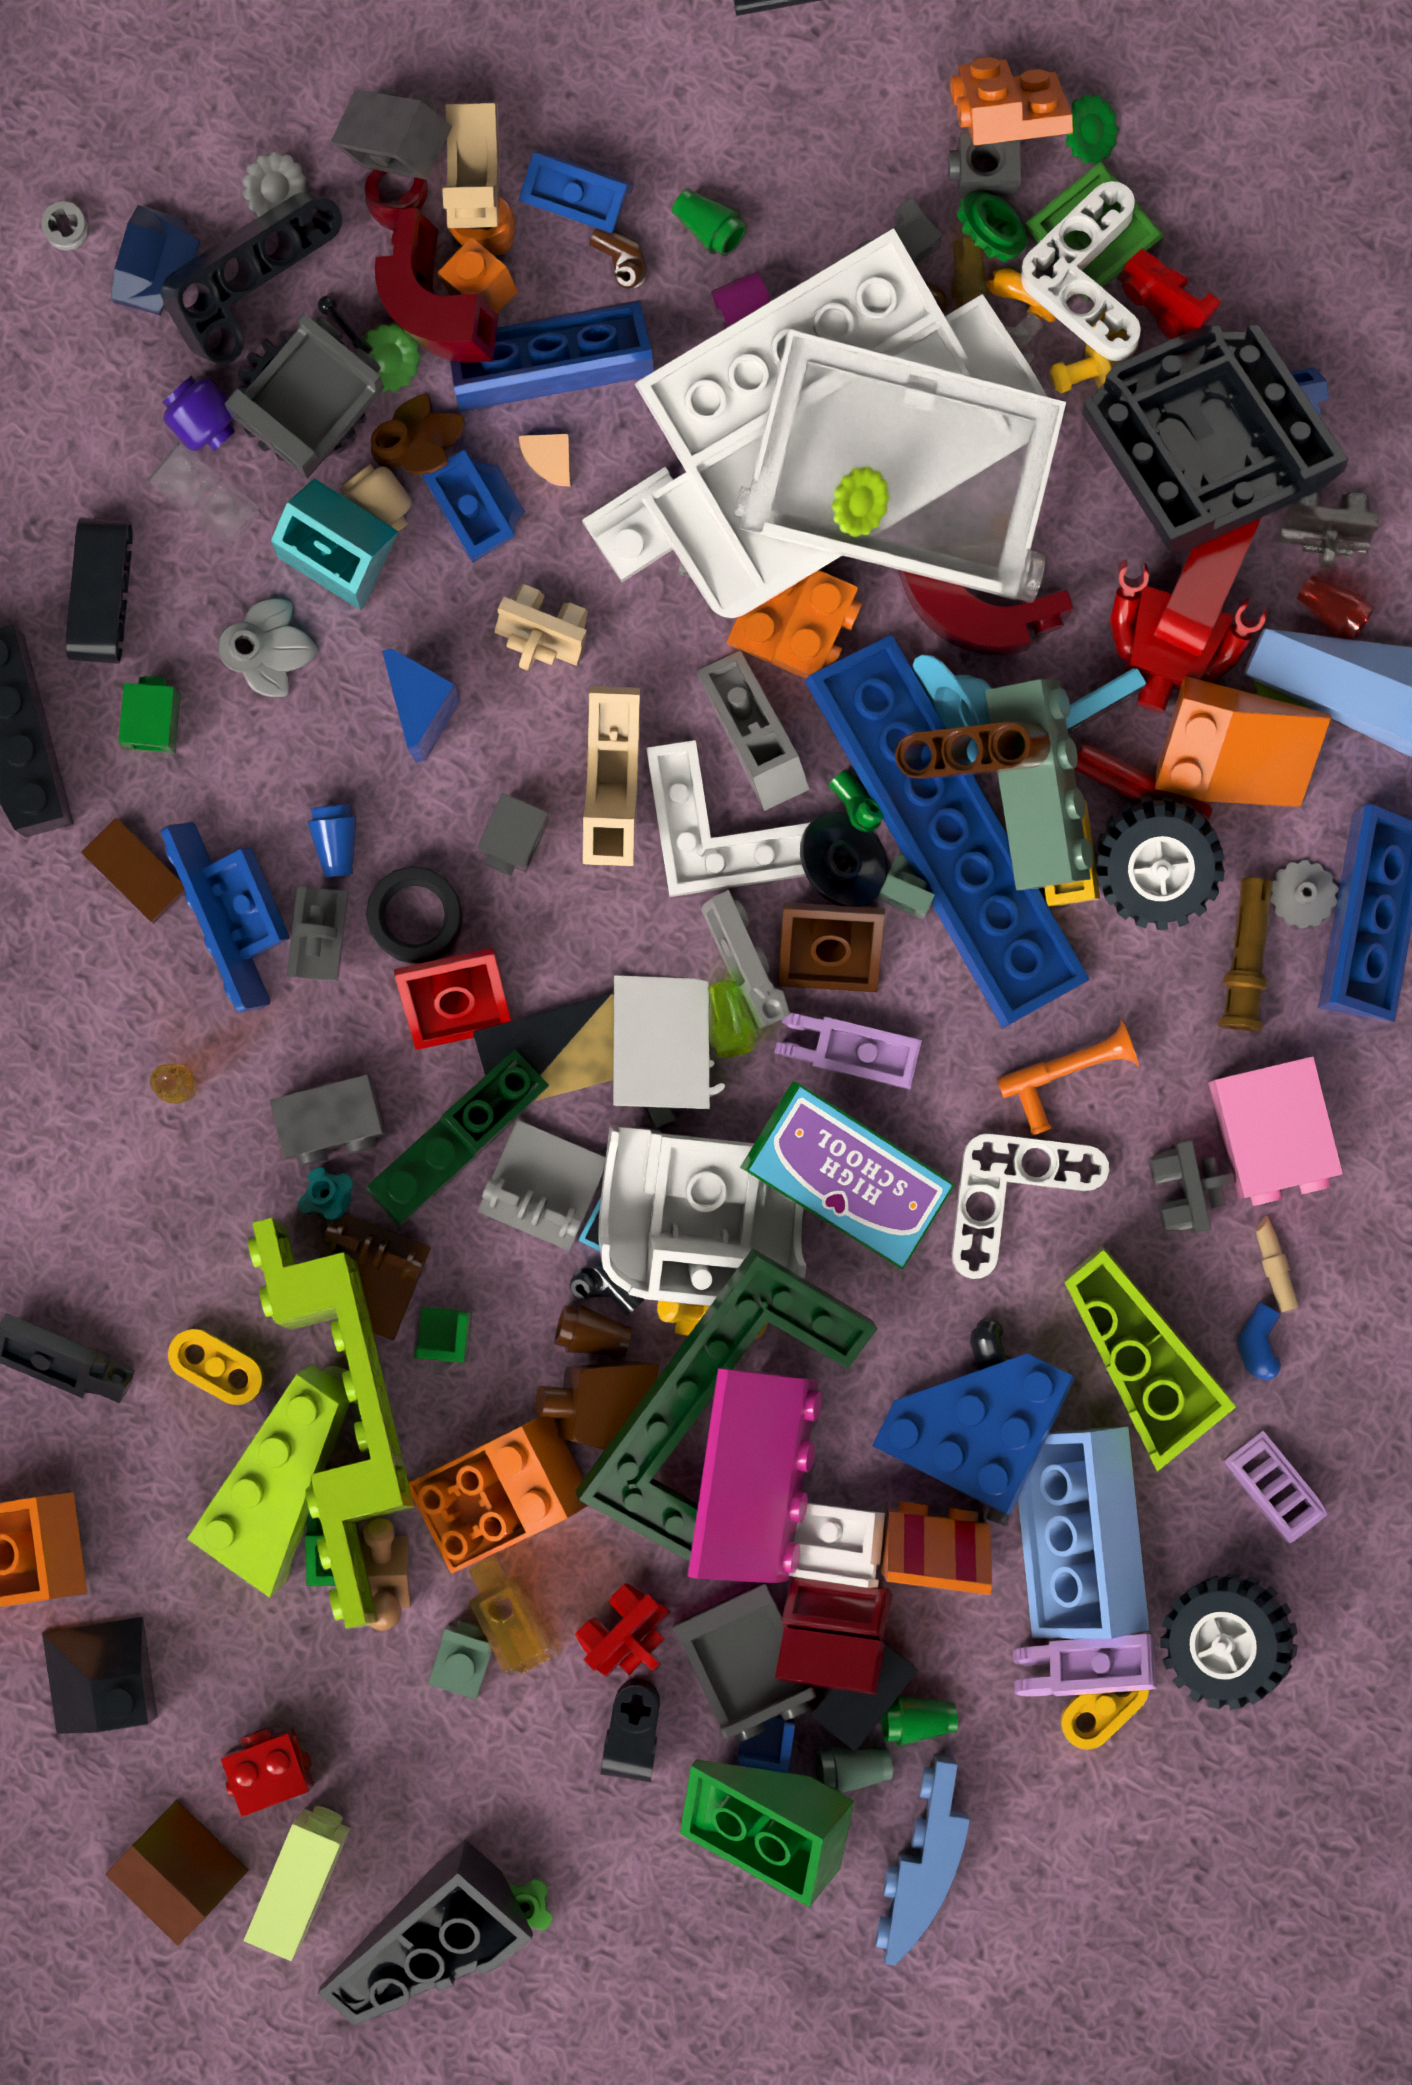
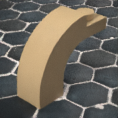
(472, 166)
(612, 776)

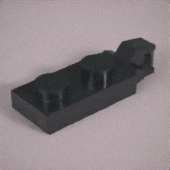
(61, 1361)

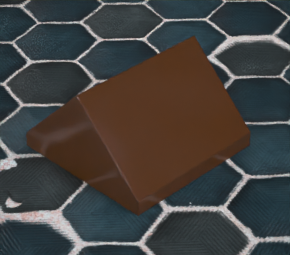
(830, 947)
(177, 1872)

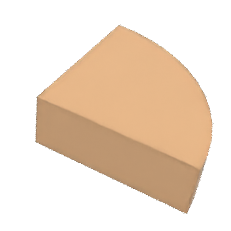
(548, 456)

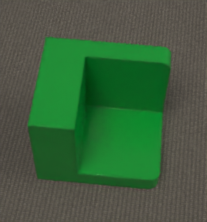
(444, 1335)

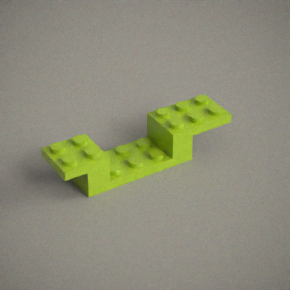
(359, 1491)

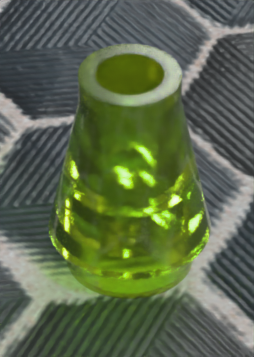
(729, 1021)

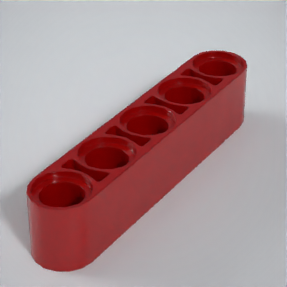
(1203, 589)

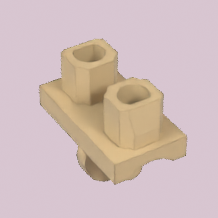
(538, 633)

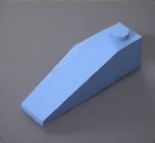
(1350, 679)

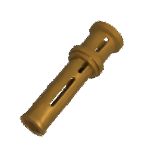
(1245, 978)

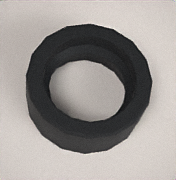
(394, 883)

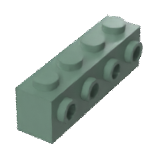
(1043, 801)

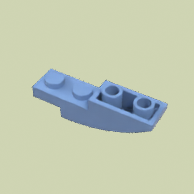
(923, 1881)

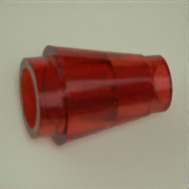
(1336, 607)

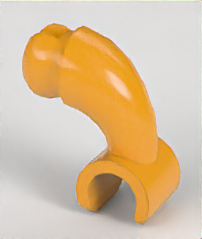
(1008, 284)

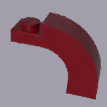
(447, 326)
(980, 626)

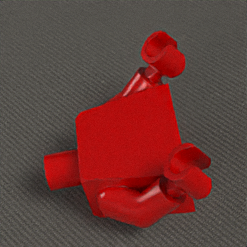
(1160, 663)

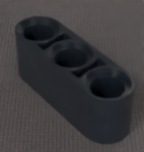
(97, 590)

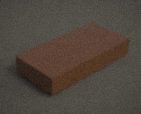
(134, 870)

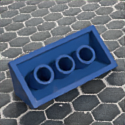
(557, 357)
(1371, 917)

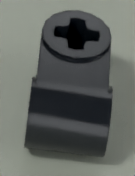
(632, 1739)

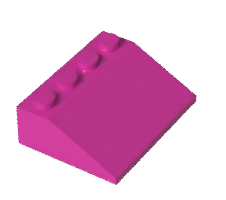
(754, 1477)

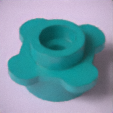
(335, 1203)

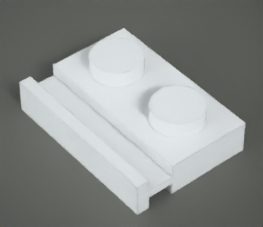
(627, 529)
(840, 1545)

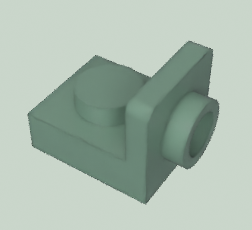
(905, 890)
(461, 1659)

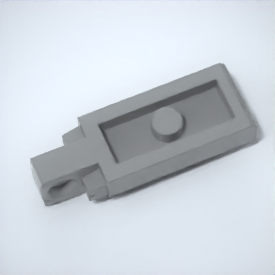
(744, 960)

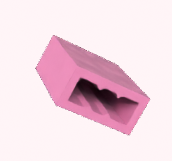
(1276, 1130)

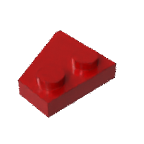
(1162, 293)

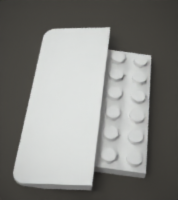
(720, 394)

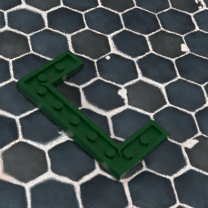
(756, 1294)

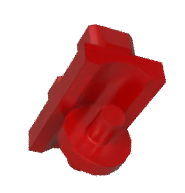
(631, 1639)

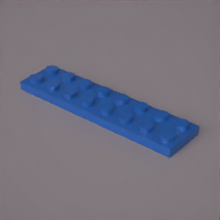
(947, 835)

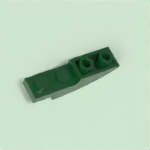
(457, 1138)

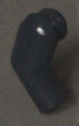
(595, 1282)
(987, 1344)

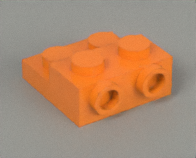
(1008, 107)
(799, 625)

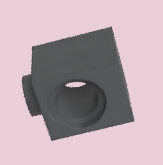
(1001, 181)
(512, 835)

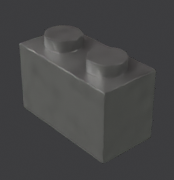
(392, 132)
(328, 1119)

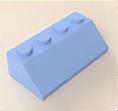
(1083, 1538)

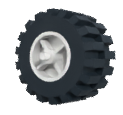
(1159, 862)
(1229, 1641)

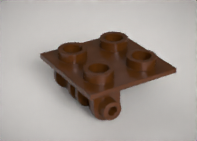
(386, 1265)

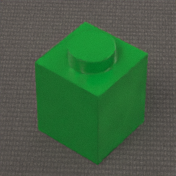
(149, 715)

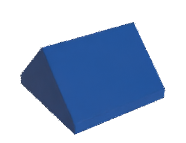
(422, 702)

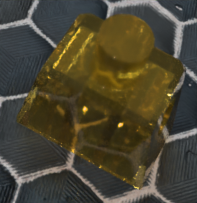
(521, 1639)

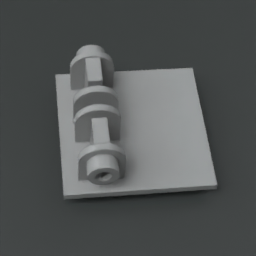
(542, 1185)

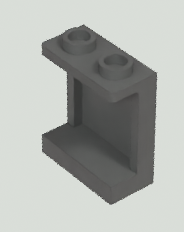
(308, 395)
(736, 1660)

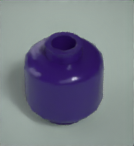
(198, 414)

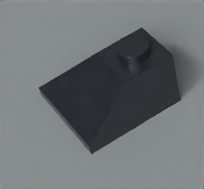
(100, 1677)

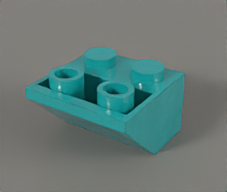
(333, 542)

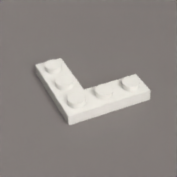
(690, 855)

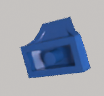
(475, 504)

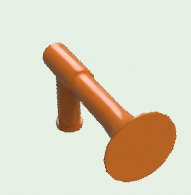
(1025, 1080)

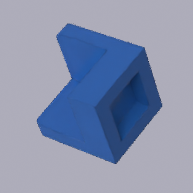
(770, 1748)

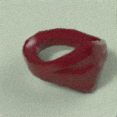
(387, 212)

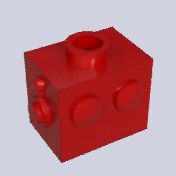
(266, 1770)

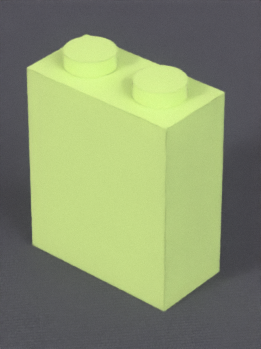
(297, 1882)

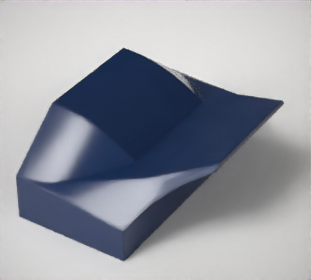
(149, 253)

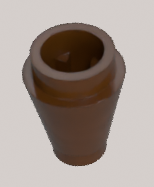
(591, 1332)

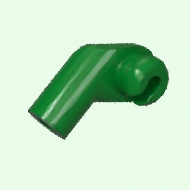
(861, 809)

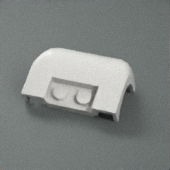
(687, 1215)

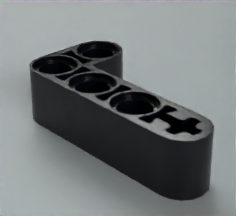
(254, 269)

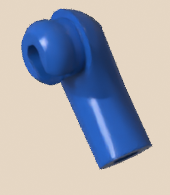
(1255, 1346)

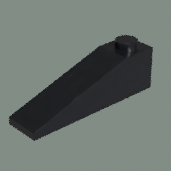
(443, 1929)

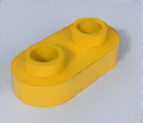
(217, 1366)
(1109, 1712)

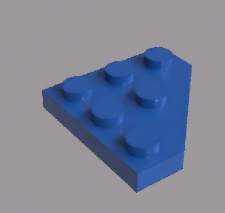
(979, 1428)

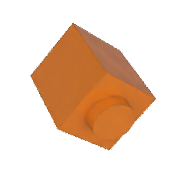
(479, 272)

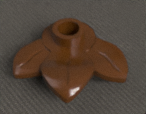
(416, 437)

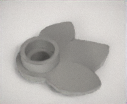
(274, 644)

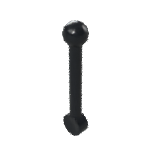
(328, 306)

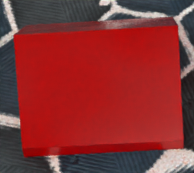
(452, 997)

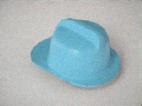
(957, 698)

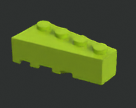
(1153, 1369)
(263, 1502)

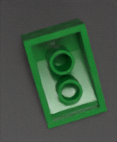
(769, 1824)

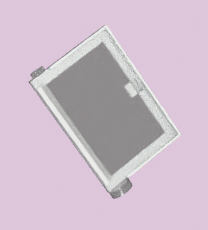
(956, 452)

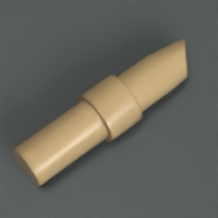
(1276, 1266)

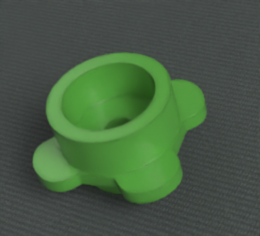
(534, 1895)

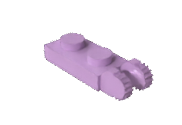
(855, 1050)
(1089, 1666)

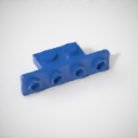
(232, 910)

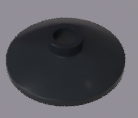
(857, 855)

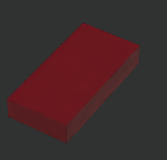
(837, 1608)
(830, 1660)

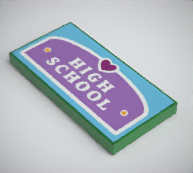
(847, 1175)

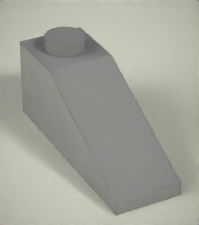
(753, 730)

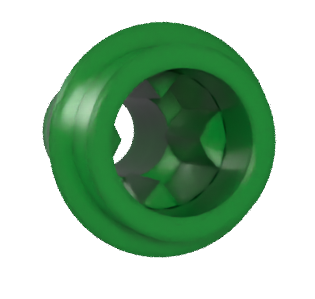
(710, 222)
(918, 1719)

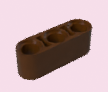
(994, 750)

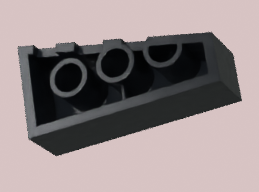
(29, 770)

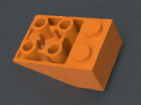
(499, 1493)

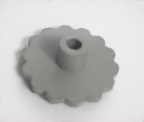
(272, 181)
(1303, 894)

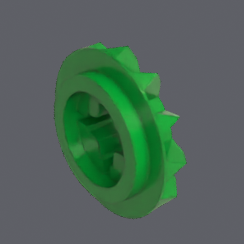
(983, 217)

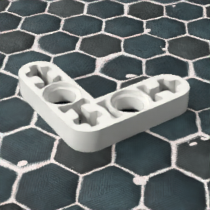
(1070, 279)
(994, 1184)

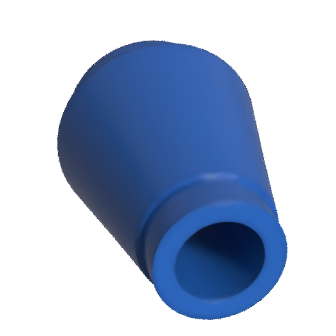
(334, 838)

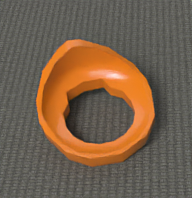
(496, 239)

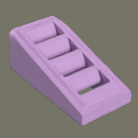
(1304, 1521)

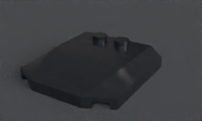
(1212, 433)

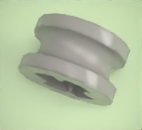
(55, 237)

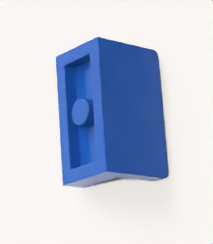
(574, 191)

